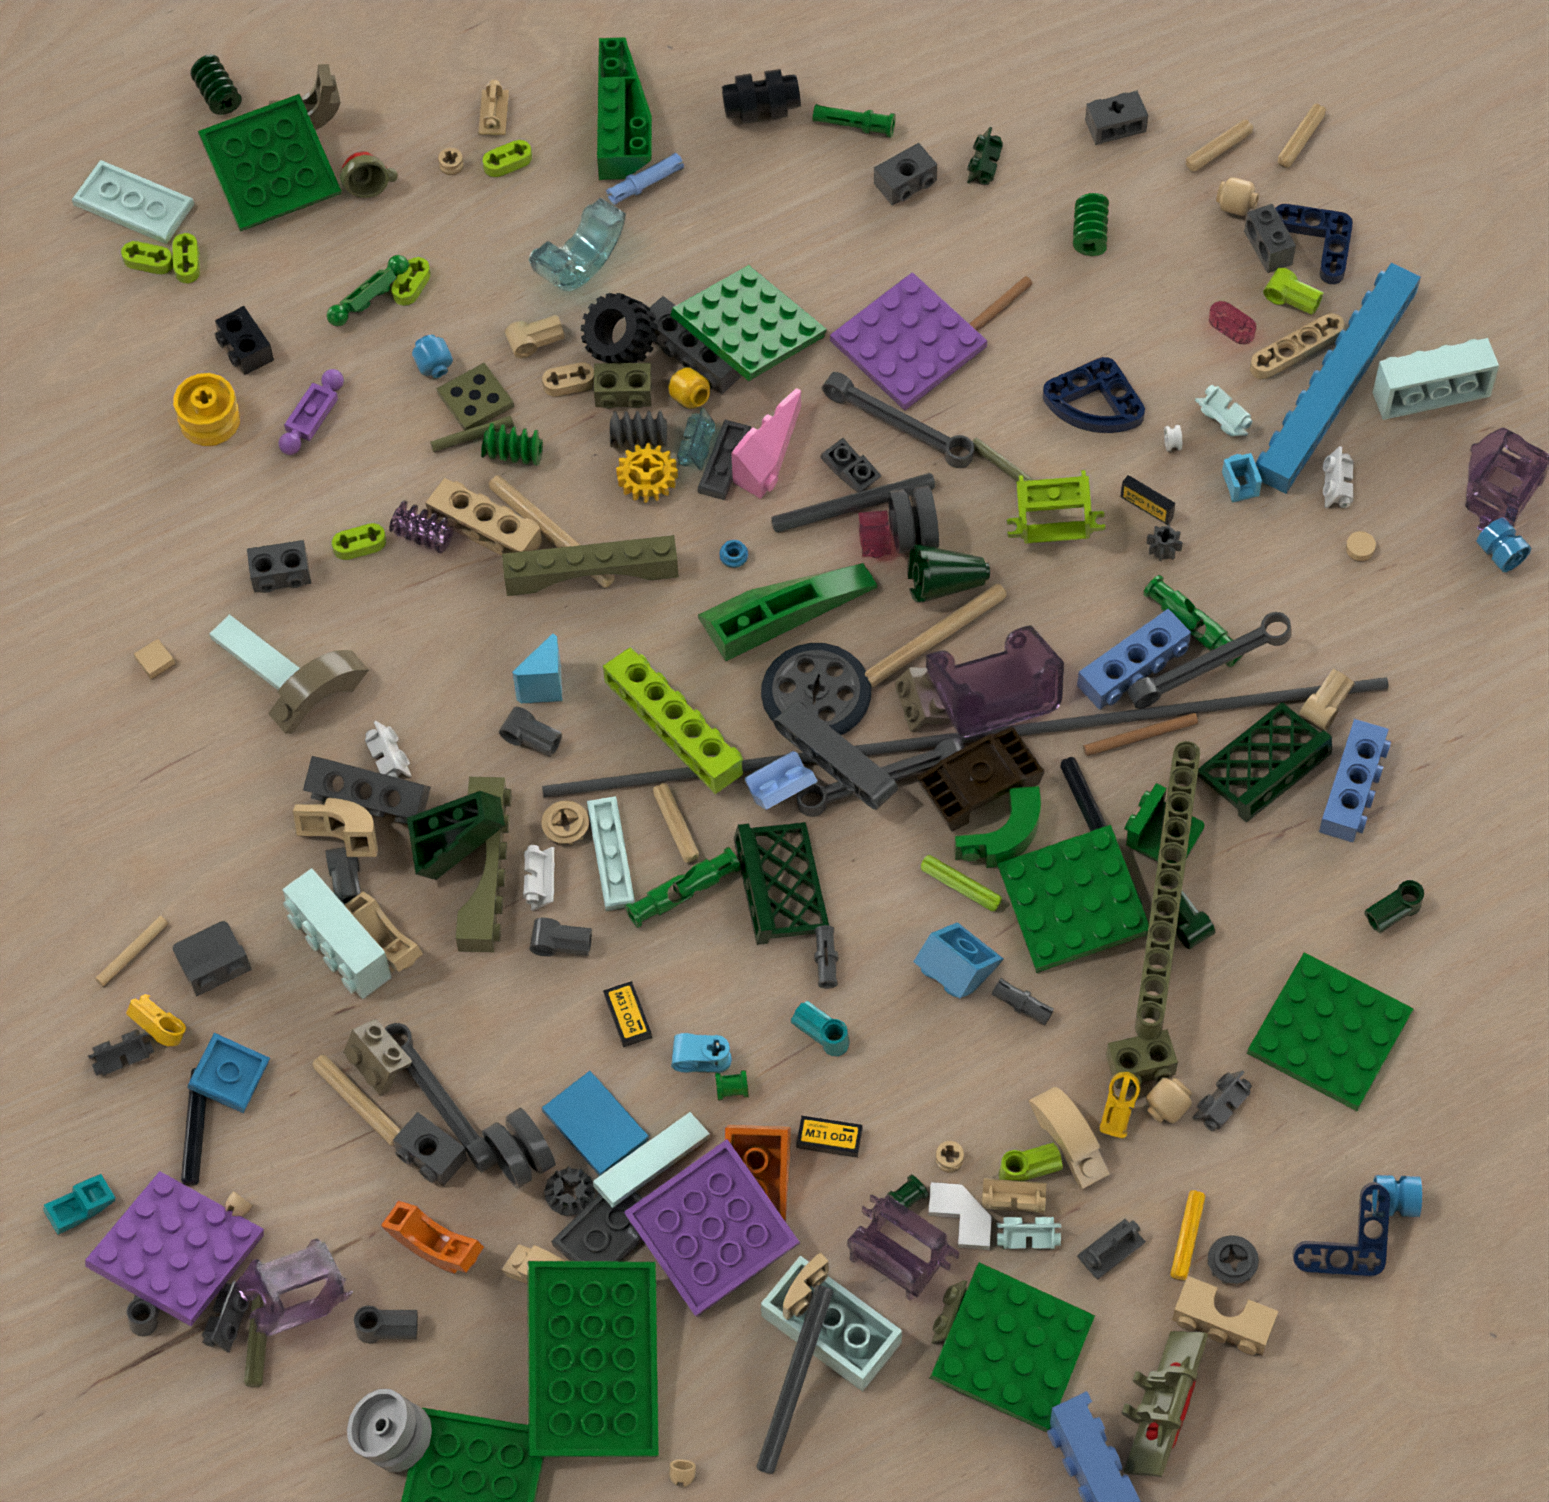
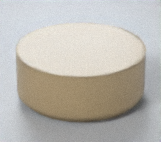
(1360, 546)

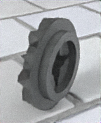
(565, 1203)
(1242, 1250)

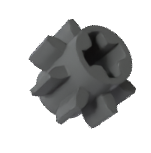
(1164, 542)

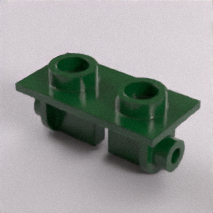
(986, 148)

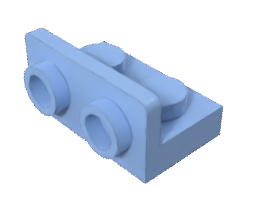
(779, 780)

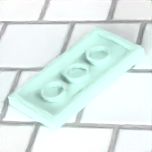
(133, 202)

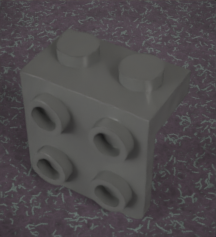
(211, 957)

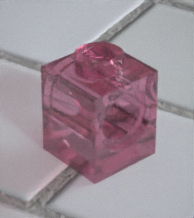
(874, 534)

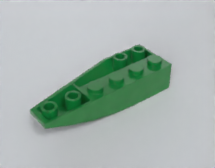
(623, 113)
(780, 607)

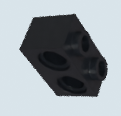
(247, 338)

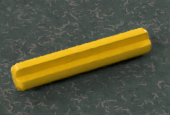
(1187, 1235)

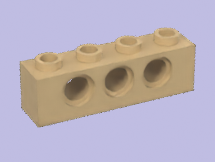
(468, 522)

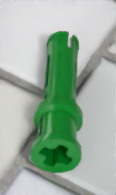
(866, 121)

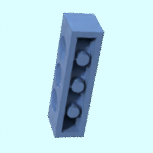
(1163, 629)
(1346, 822)

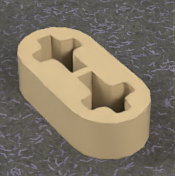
(568, 379)

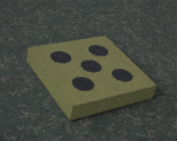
(475, 397)

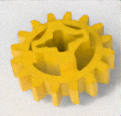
(647, 472)

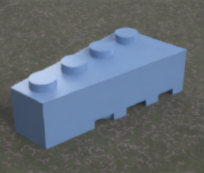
(1086, 1454)

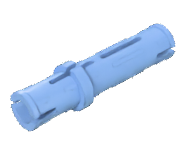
(636, 183)

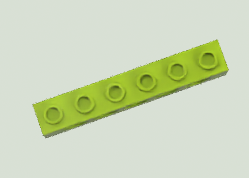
(714, 771)

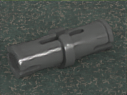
(825, 939)
(1022, 1001)

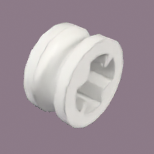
(1173, 438)

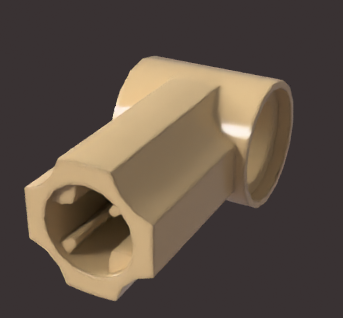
(526, 337)
(1323, 706)

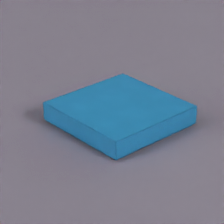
(228, 1073)

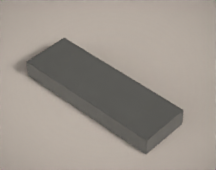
(718, 471)

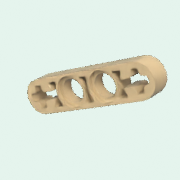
(1299, 348)

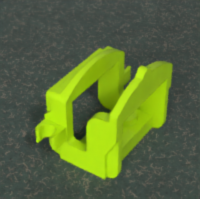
(1054, 495)

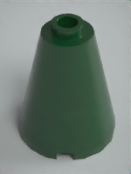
(943, 572)

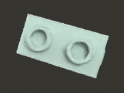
(1232, 419)
(1041, 1231)

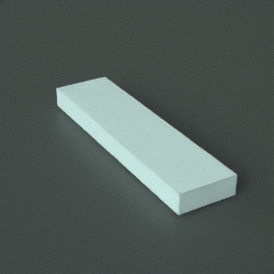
(253, 652)
(610, 853)
(651, 1159)

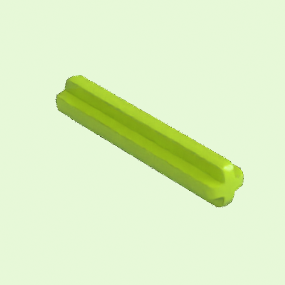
(961, 883)

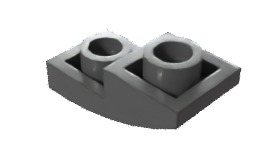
(849, 466)

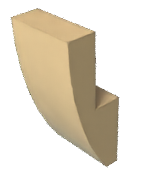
(799, 1293)

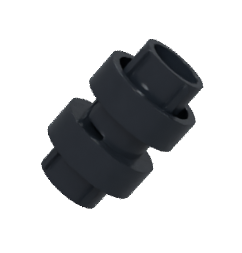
(771, 95)

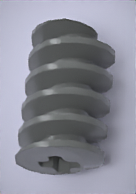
(638, 429)

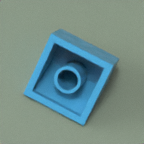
(957, 960)

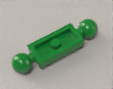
(375, 285)

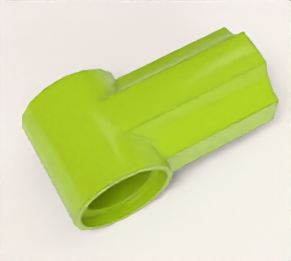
(1287, 289)
(1032, 1163)

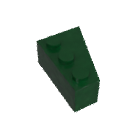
(452, 831)

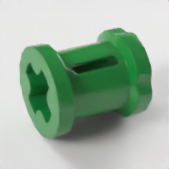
(731, 1085)

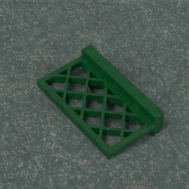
(1285, 772)
(755, 885)

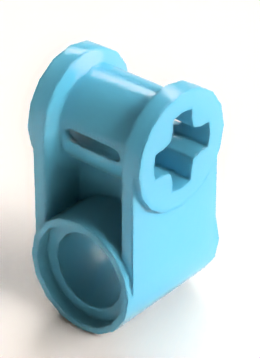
(698, 1053)

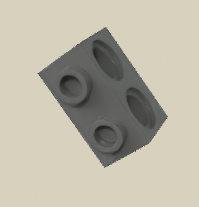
(1269, 238)
(278, 560)

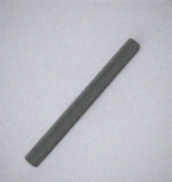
(847, 503)
(794, 1379)

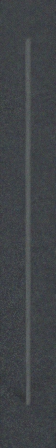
(1021, 729)

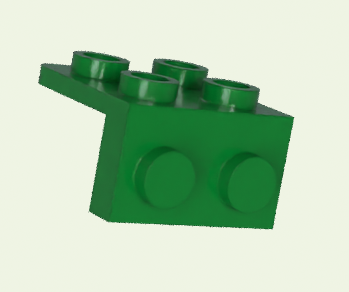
(1146, 826)

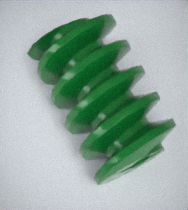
(1091, 224)
(512, 445)

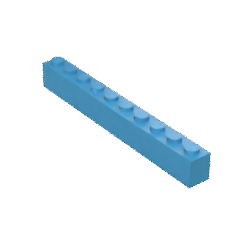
(1337, 378)

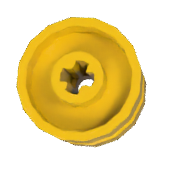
(206, 409)

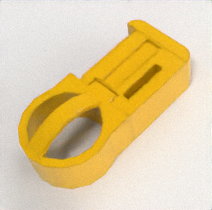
(155, 1021)
(1117, 1109)

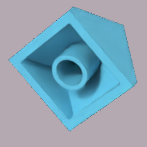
(540, 674)

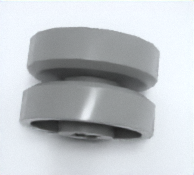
(389, 1430)

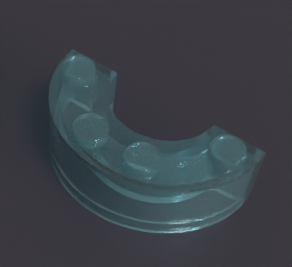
(584, 252)

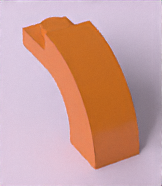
(431, 1240)

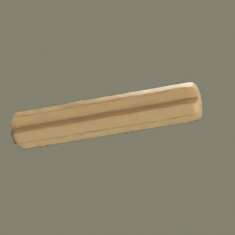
(1301, 135)
(1219, 145)
(676, 823)

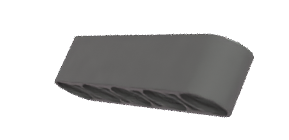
(835, 755)

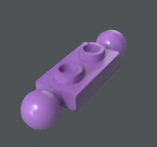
(311, 411)

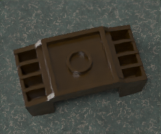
(979, 775)

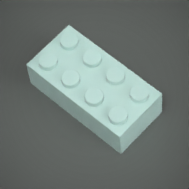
(1435, 378)
(336, 934)
(852, 1337)

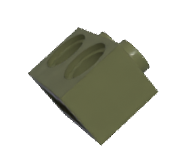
(622, 379)
(1138, 1052)

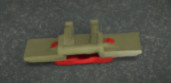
(1164, 1403)

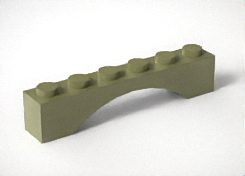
(537, 569)
(477, 918)

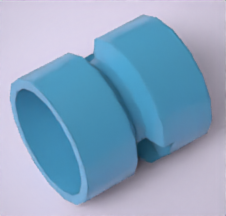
(1501, 541)
(1404, 1195)

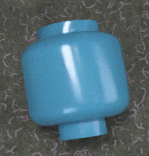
(432, 356)

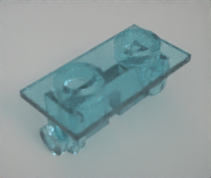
(700, 430)

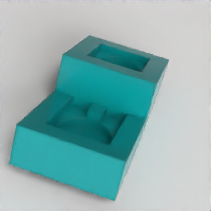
(80, 1205)

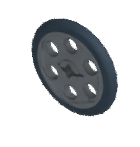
(822, 657)

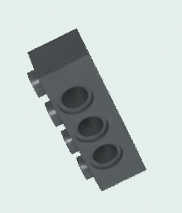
(675, 344)
(324, 771)

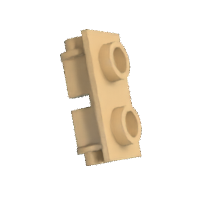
(493, 109)
(1014, 1195)

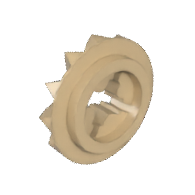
(573, 813)

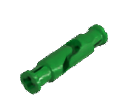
(1189, 615)
(696, 879)

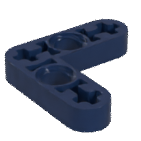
(1325, 229)
(1364, 1244)

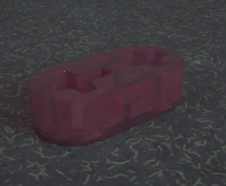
(1232, 322)

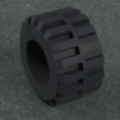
(600, 326)

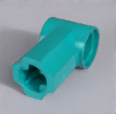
(820, 1027)

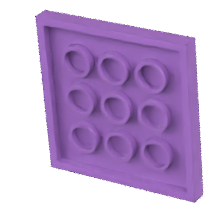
(908, 341)
(711, 1228)
(174, 1248)

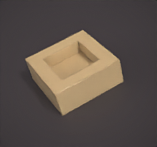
(154, 658)

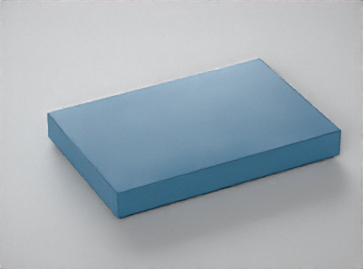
(595, 1123)

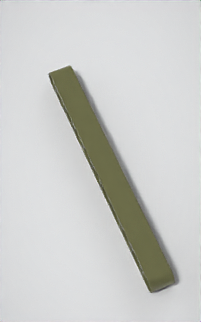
(1167, 899)

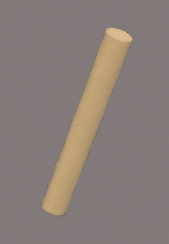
(131, 951)

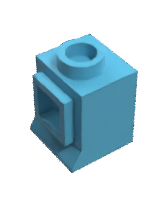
(1238, 466)

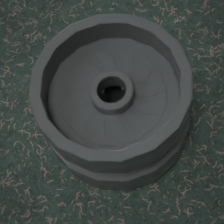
(908, 519)
(519, 1147)

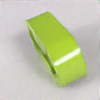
(507, 158)
(147, 257)
(181, 258)
(415, 283)
(359, 541)

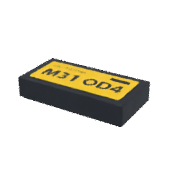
(1147, 499)
(627, 1014)
(829, 1136)

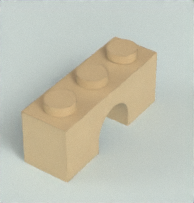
(1247, 1330)

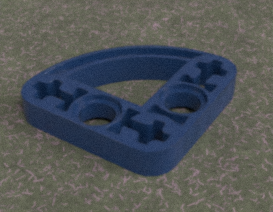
(1105, 383)

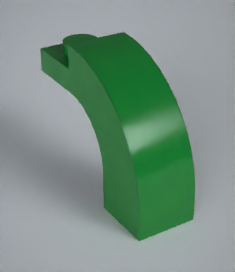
(1011, 838)

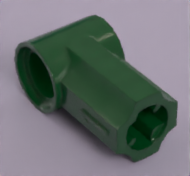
(1394, 908)
(1192, 925)

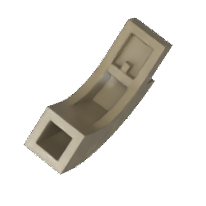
(323, 99)
(314, 681)

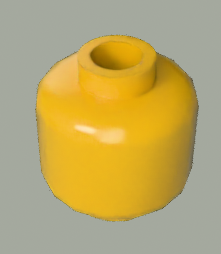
(689, 388)

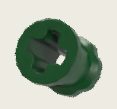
(909, 1192)

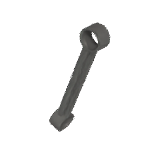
(841, 389)
(1149, 690)
(896, 770)
(475, 1146)

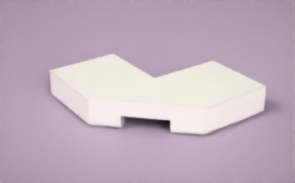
(957, 1202)

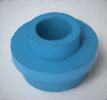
(731, 547)

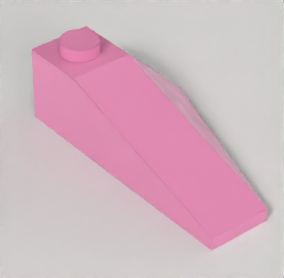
(762, 451)

